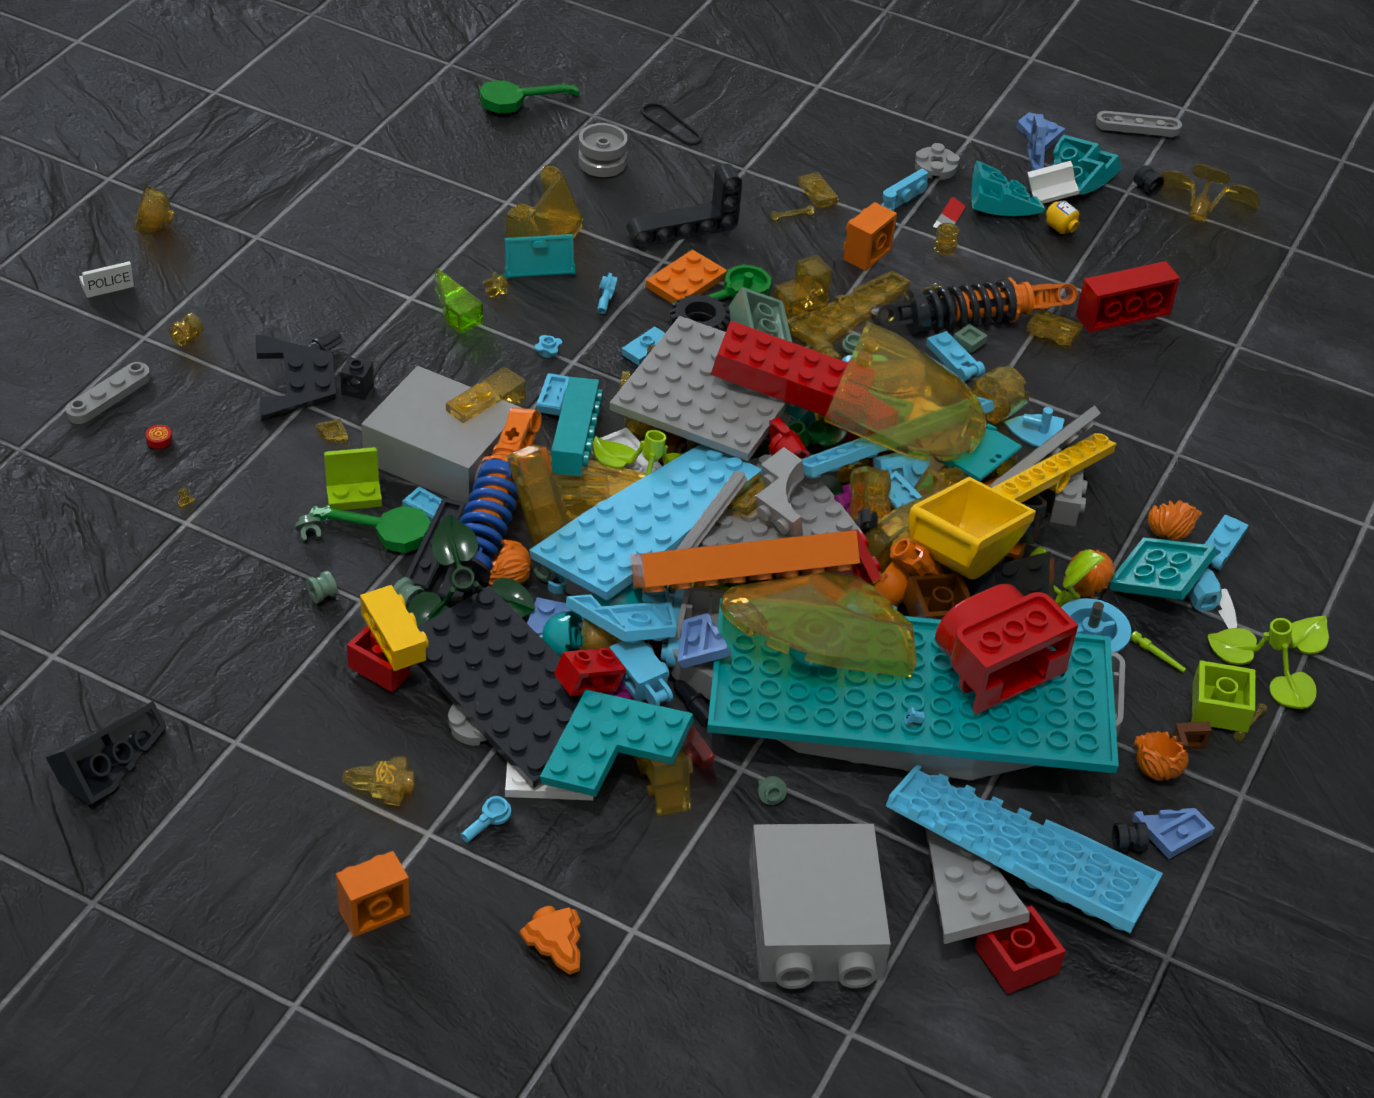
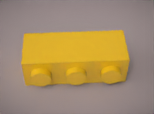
(394, 627)

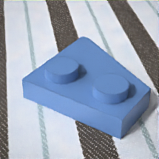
(1054, 134)
(1036, 142)
(701, 642)

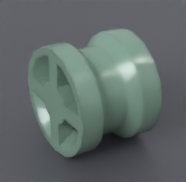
(321, 586)
(407, 589)

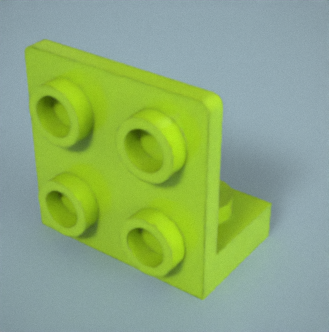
(352, 479)

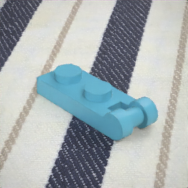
(905, 189)
(955, 356)
(1225, 539)

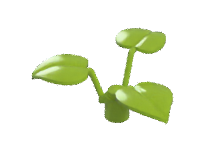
(618, 455)
(1074, 573)
(1306, 635)

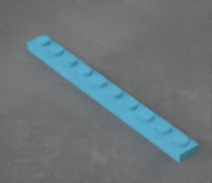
(853, 451)

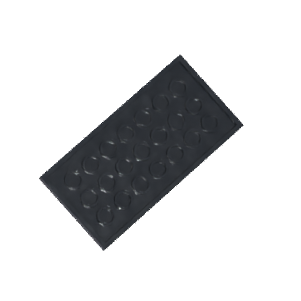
(500, 679)

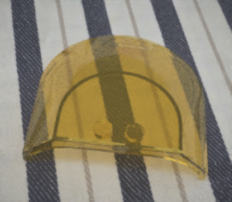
(906, 400)
(829, 618)

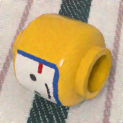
(1062, 217)

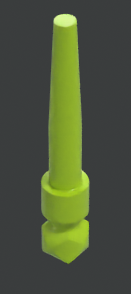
(1146, 644)

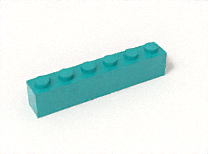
(576, 426)

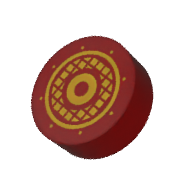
(158, 436)

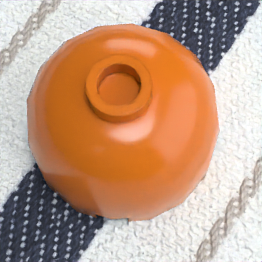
(893, 583)

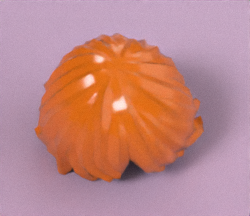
(1173, 521)
(512, 563)
(1097, 578)
(1160, 756)

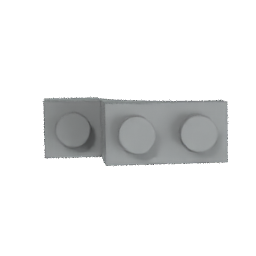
(780, 476)

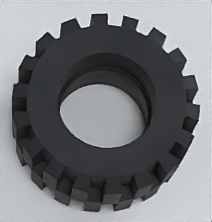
(702, 310)

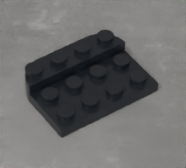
(1026, 574)

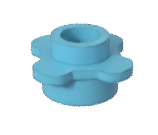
(548, 346)

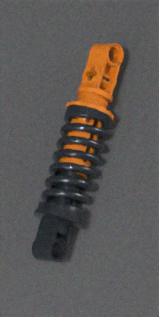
(971, 304)

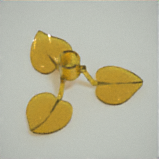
(1201, 204)

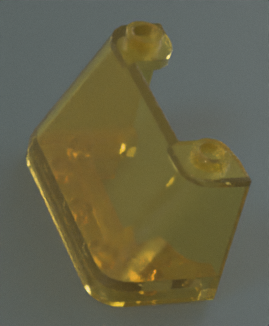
(552, 215)

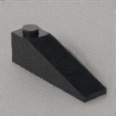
(102, 758)

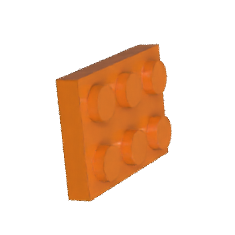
(685, 277)

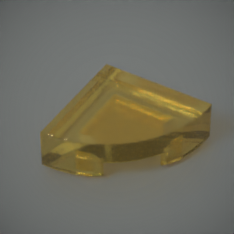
(332, 431)

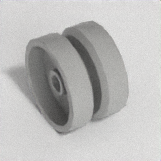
(602, 150)

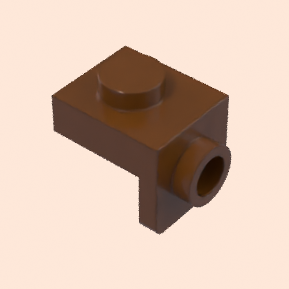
(1192, 734)

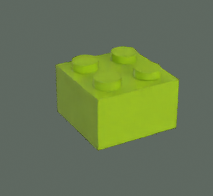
(1223, 696)

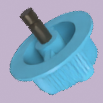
(1101, 619)

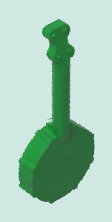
(508, 97)
(744, 276)
(397, 529)

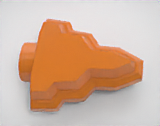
(914, 558)
(556, 936)

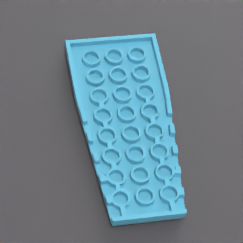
(638, 520)
(1043, 856)

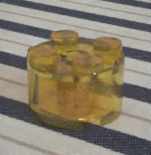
(1005, 388)

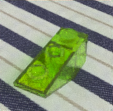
(458, 306)

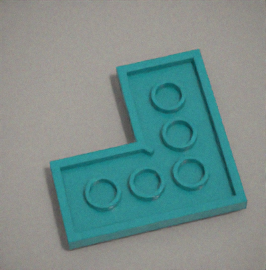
(607, 726)

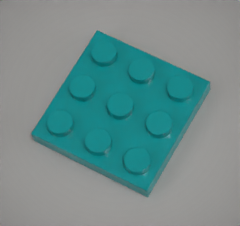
(1163, 568)

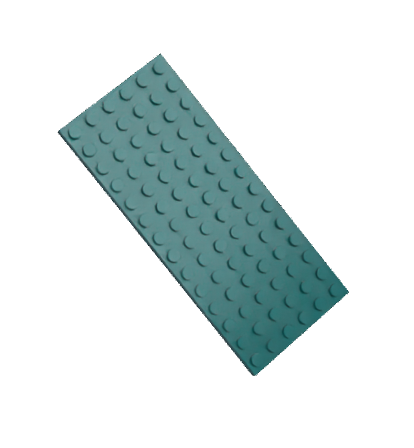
(1052, 725)

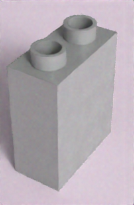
(426, 442)
(818, 904)

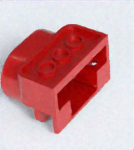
(1005, 642)

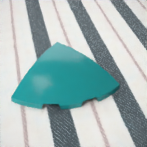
(1090, 164)
(997, 196)

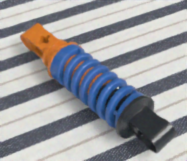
(493, 500)

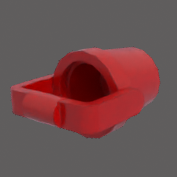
(782, 437)

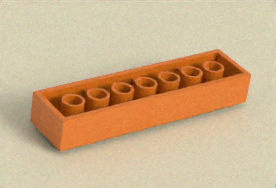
(743, 559)

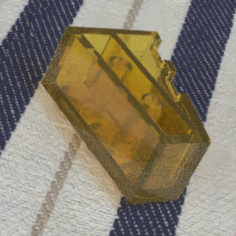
(668, 783)

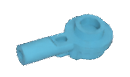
(608, 286)
(494, 811)

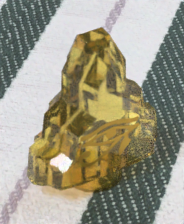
(383, 779)

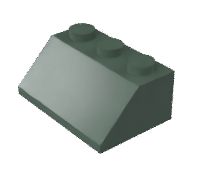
(760, 313)

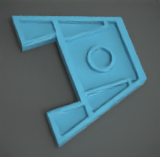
(630, 622)

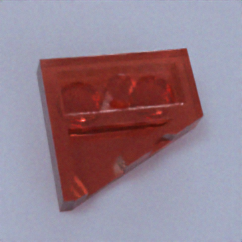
(698, 749)

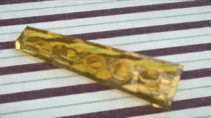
(847, 311)

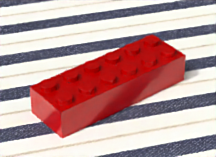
(778, 368)

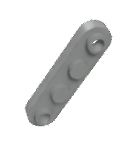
(1138, 123)
(107, 393)

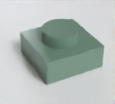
(970, 338)

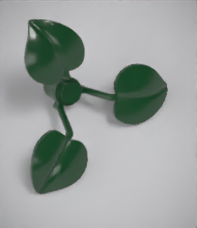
(819, 432)
(458, 543)

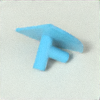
(1035, 428)

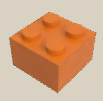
(869, 236)
(373, 893)

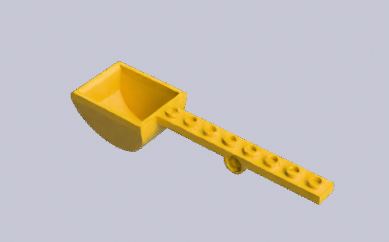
(977, 525)

